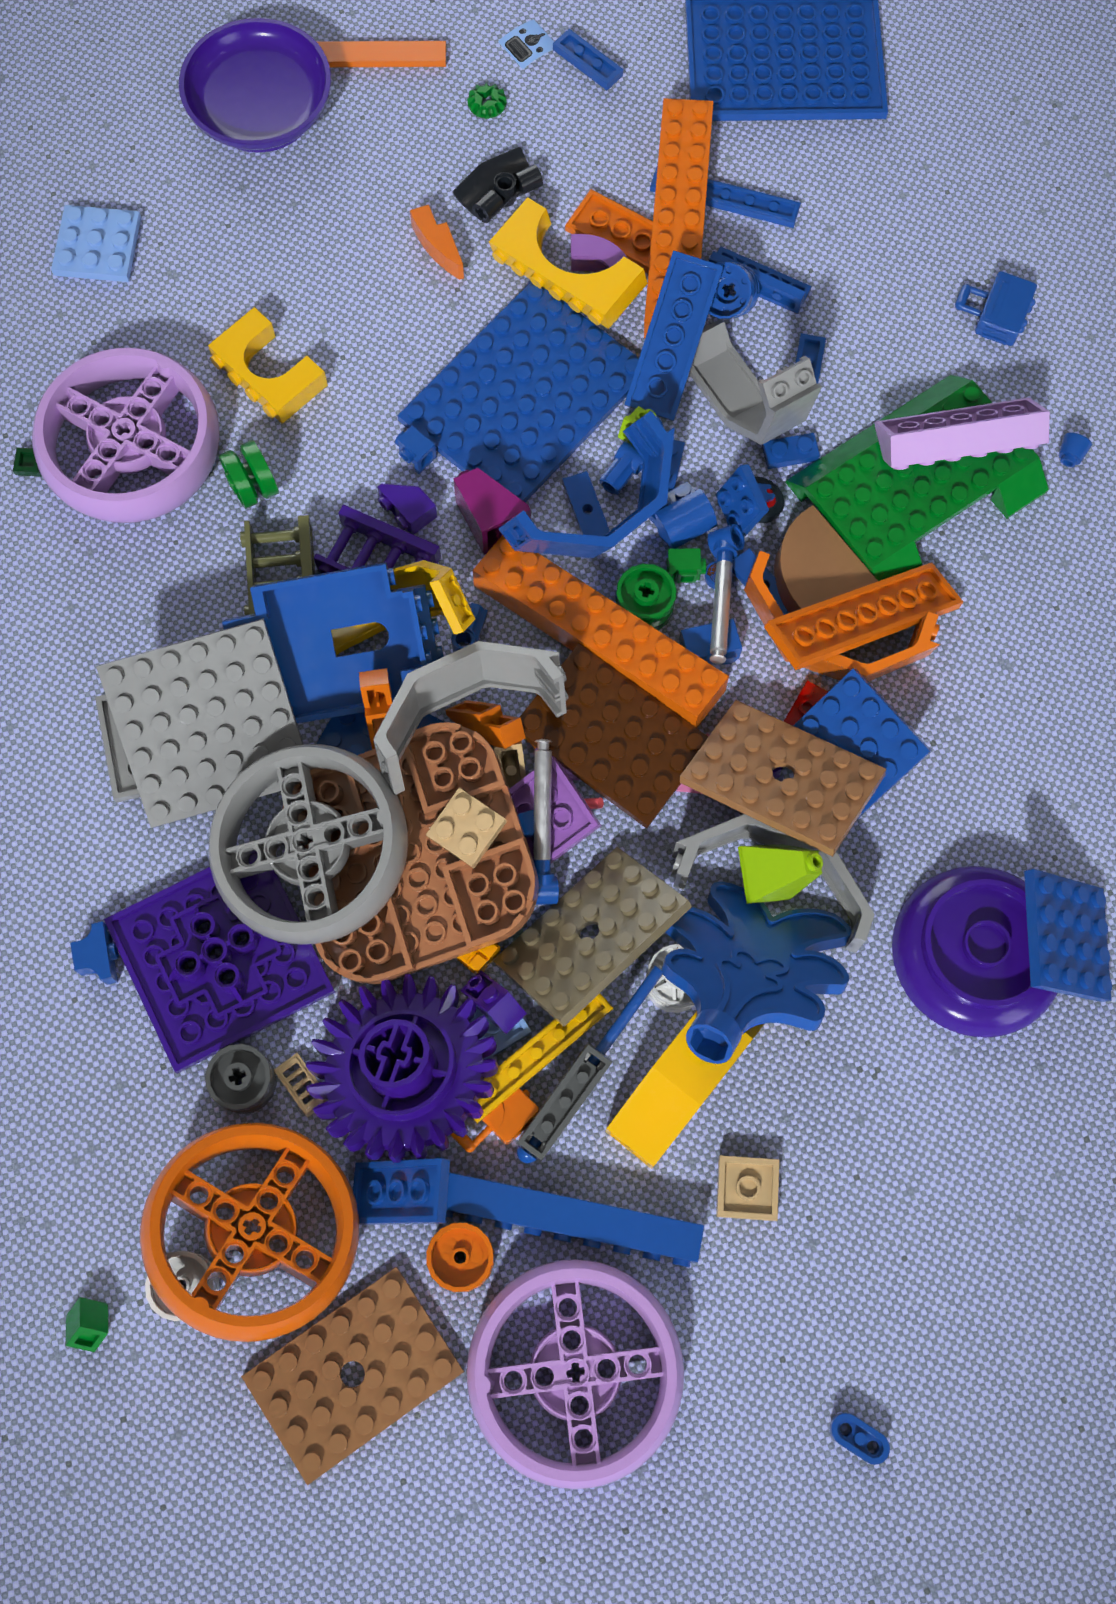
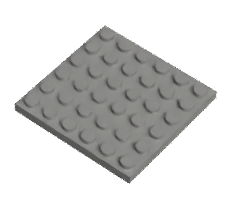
(199, 717)

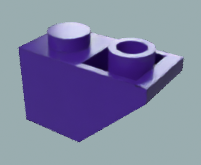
(409, 505)
(494, 1001)

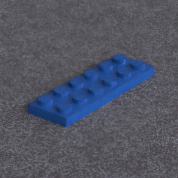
(674, 335)

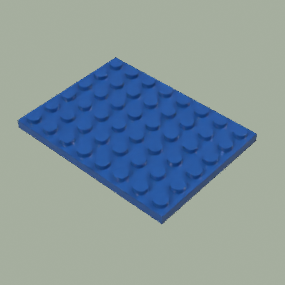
(786, 59)
(524, 392)

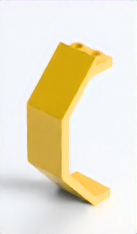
(447, 598)
(669, 1097)

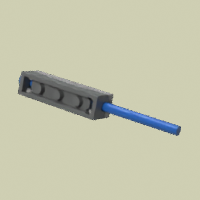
(577, 1083)

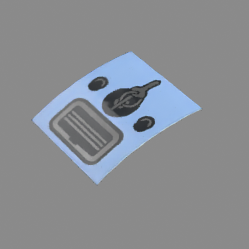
(527, 43)

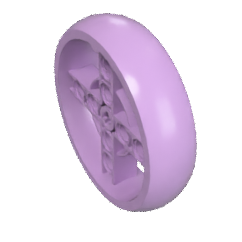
(125, 434)
(661, 1361)

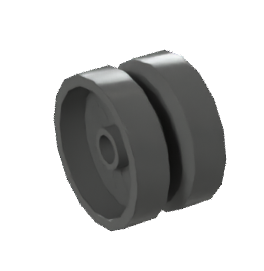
(228, 1067)

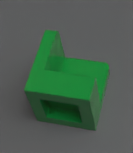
(86, 1324)

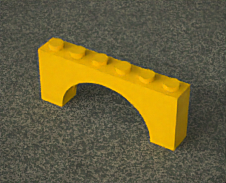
(598, 295)

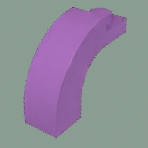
(593, 253)

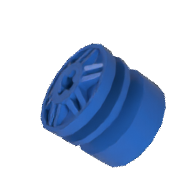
(746, 288)

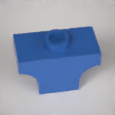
(96, 954)

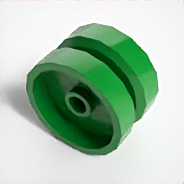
(246, 475)
(648, 594)

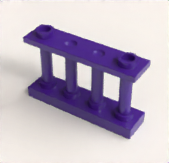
(376, 533)

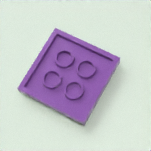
(570, 814)

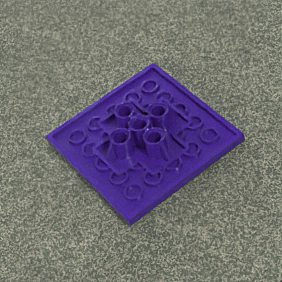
(194, 1009)

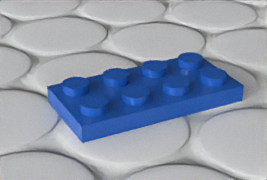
(402, 1191)

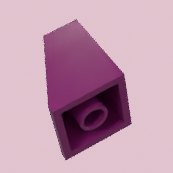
(485, 506)

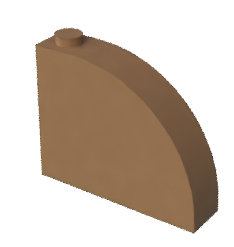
(816, 563)

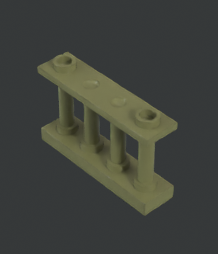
(303, 558)

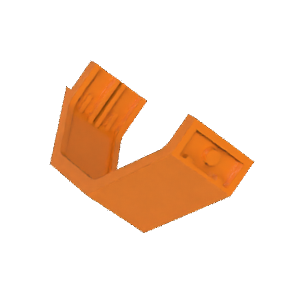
(838, 665)

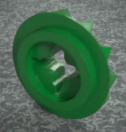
(490, 108)

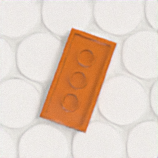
(616, 223)

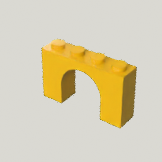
(279, 395)

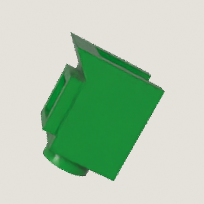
(685, 564)

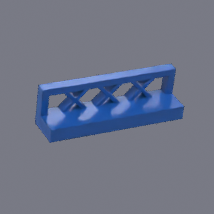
(773, 284)

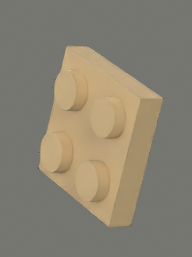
(466, 827)
(747, 1188)

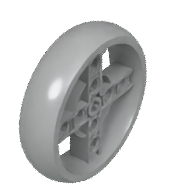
(292, 767)

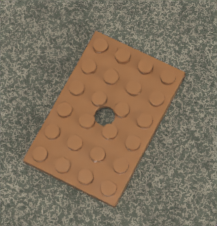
(813, 806)
(303, 1386)

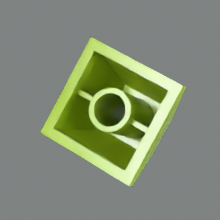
(777, 871)

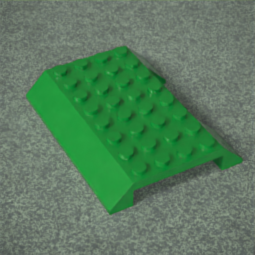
(889, 510)

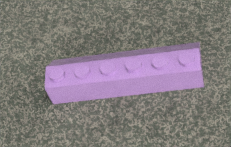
(963, 432)

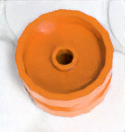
(443, 1265)

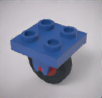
(749, 499)

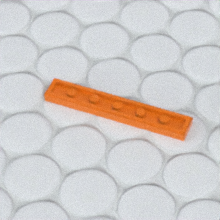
(384, 53)

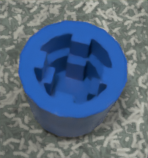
(1073, 449)

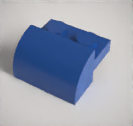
(684, 516)

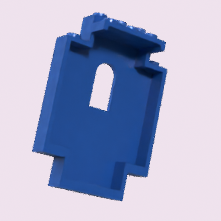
(300, 624)

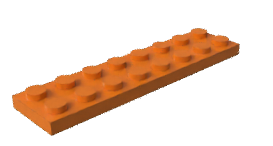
(862, 615)

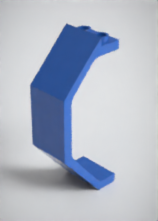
(655, 449)

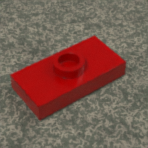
(805, 701)

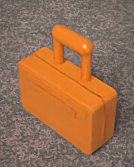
(505, 1121)

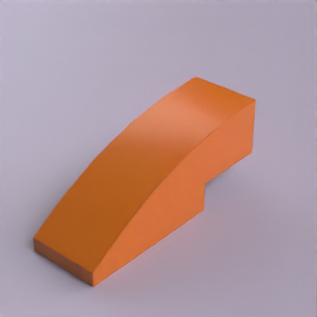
(437, 240)
(376, 698)
(489, 722)

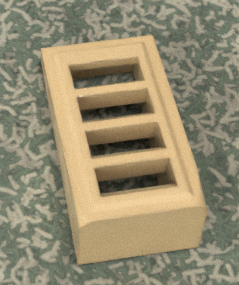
(307, 1108)

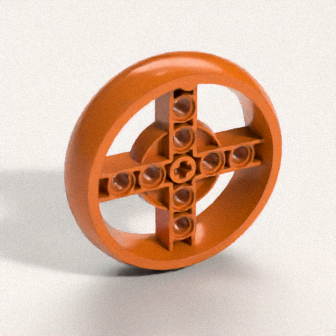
(178, 1183)

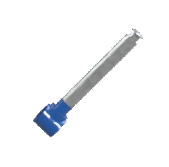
(724, 546)
(547, 880)

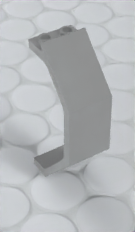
(742, 402)
(456, 677)
(746, 827)

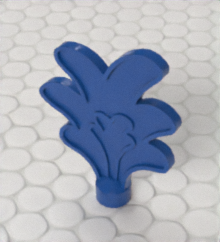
(752, 968)

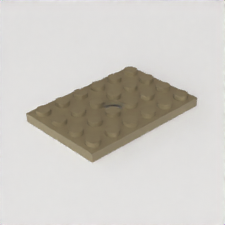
(569, 971)

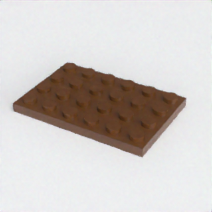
(615, 737)

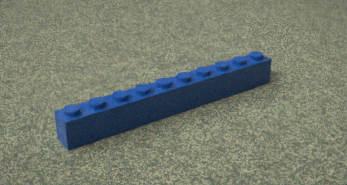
(574, 1219)

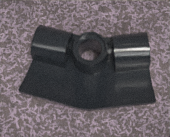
(497, 184)

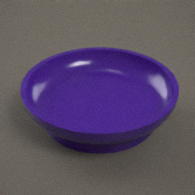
(255, 84)
(967, 952)

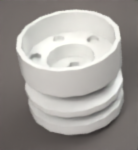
(666, 994)

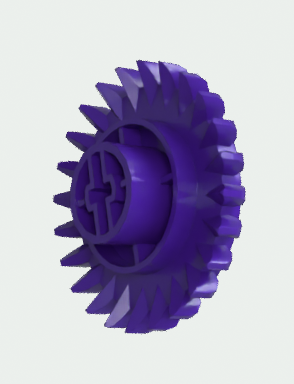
(384, 1085)

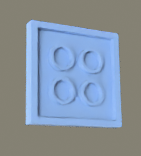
(96, 243)

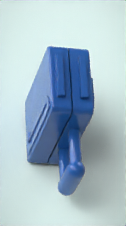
(1004, 308)

